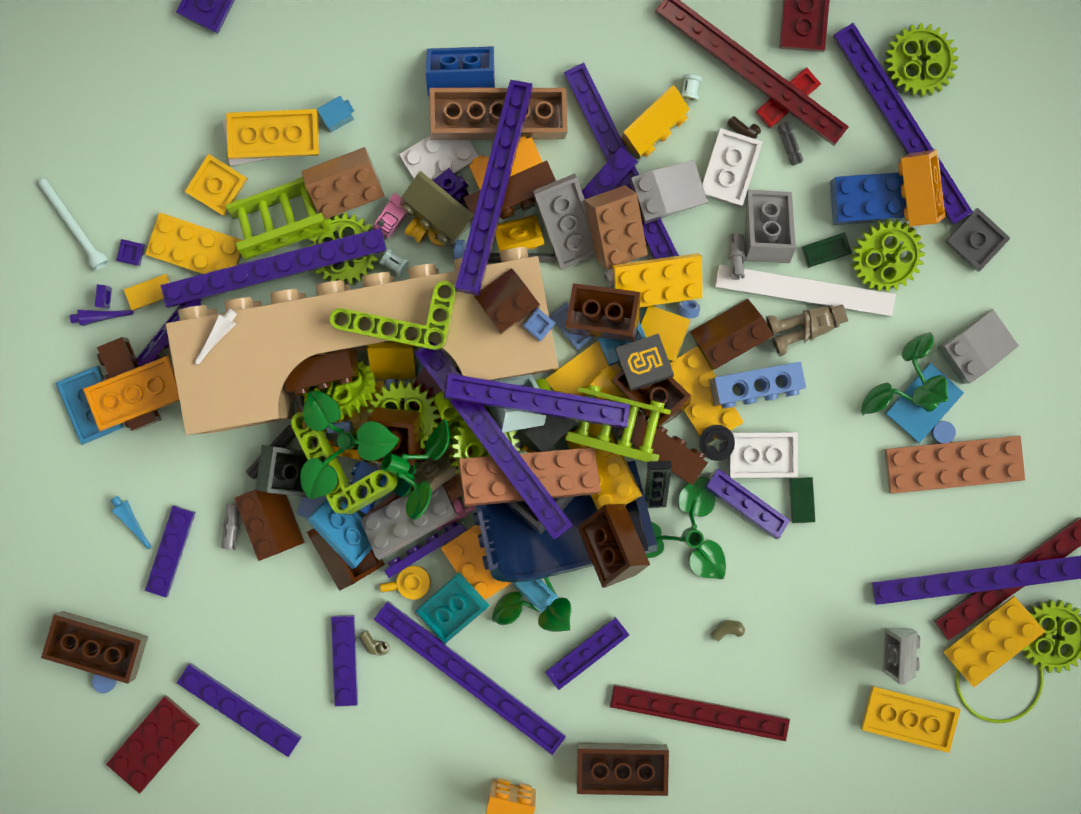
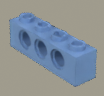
(791, 375)

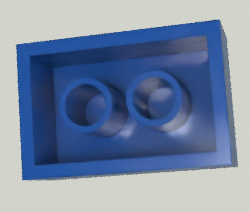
(867, 198)

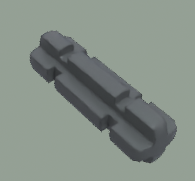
(790, 143)

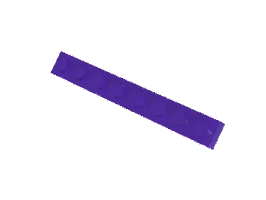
(536, 401)

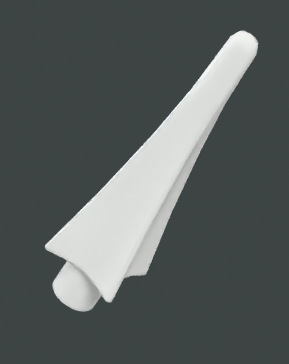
(222, 326)

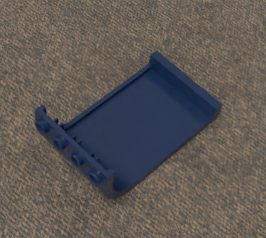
(521, 554)

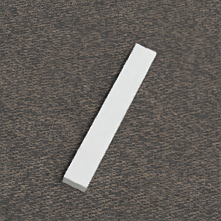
(807, 291)

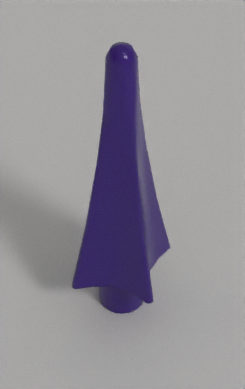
(88, 317)

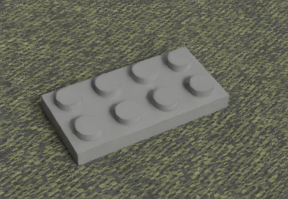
(565, 220)
(392, 528)

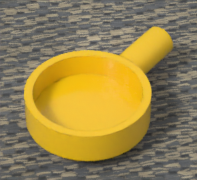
(411, 583)

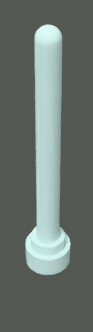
(96, 259)

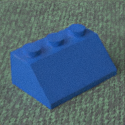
(460, 67)

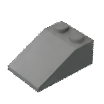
(668, 191)
(769, 226)
(978, 347)
(901, 654)

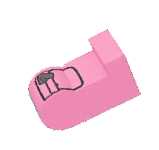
(391, 217)

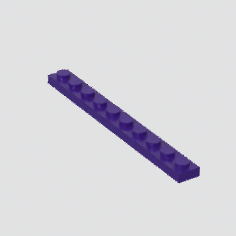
(896, 113)
(609, 142)
(494, 188)
(273, 268)
(499, 448)
(977, 580)
(470, 677)

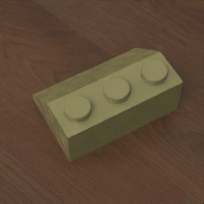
(436, 209)

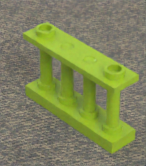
(276, 238)
(623, 447)

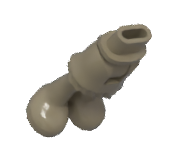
(814, 322)

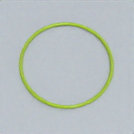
(1005, 720)

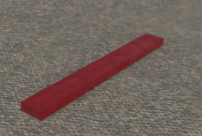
(699, 712)

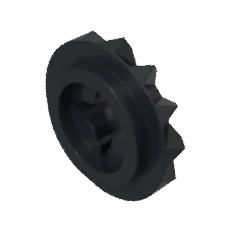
(725, 448)

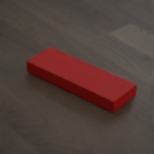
(772, 113)

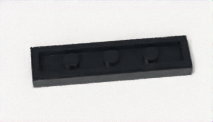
(657, 483)

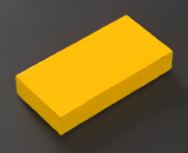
(146, 292)

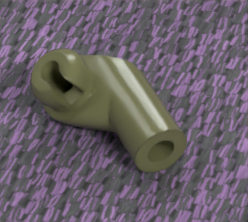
(728, 627)
(374, 646)

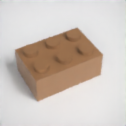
(343, 183)
(616, 227)

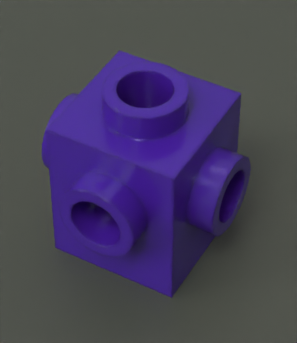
(453, 185)

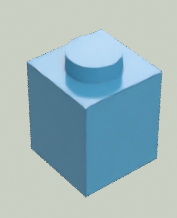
(336, 113)

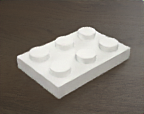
(436, 156)
(731, 167)
(764, 455)

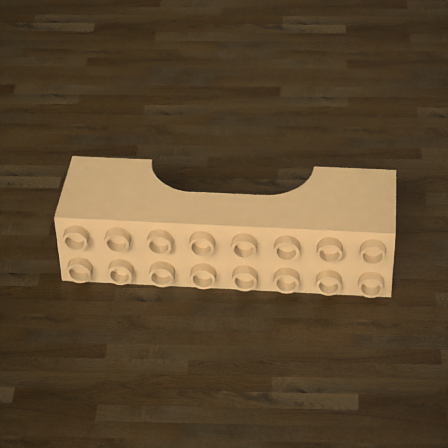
(247, 369)

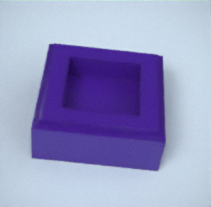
(130, 252)
(103, 296)

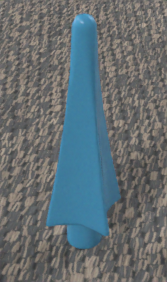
(125, 514)

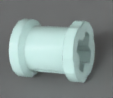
(690, 87)
(393, 262)

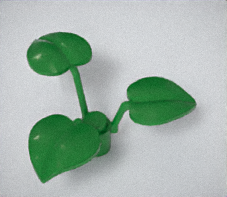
(927, 395)
(371, 439)
(420, 497)
(709, 557)
(554, 618)

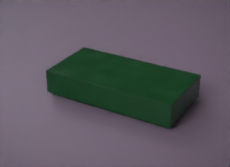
(826, 250)
(802, 500)

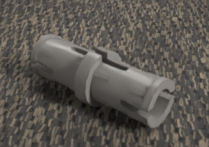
(736, 256)
(230, 527)

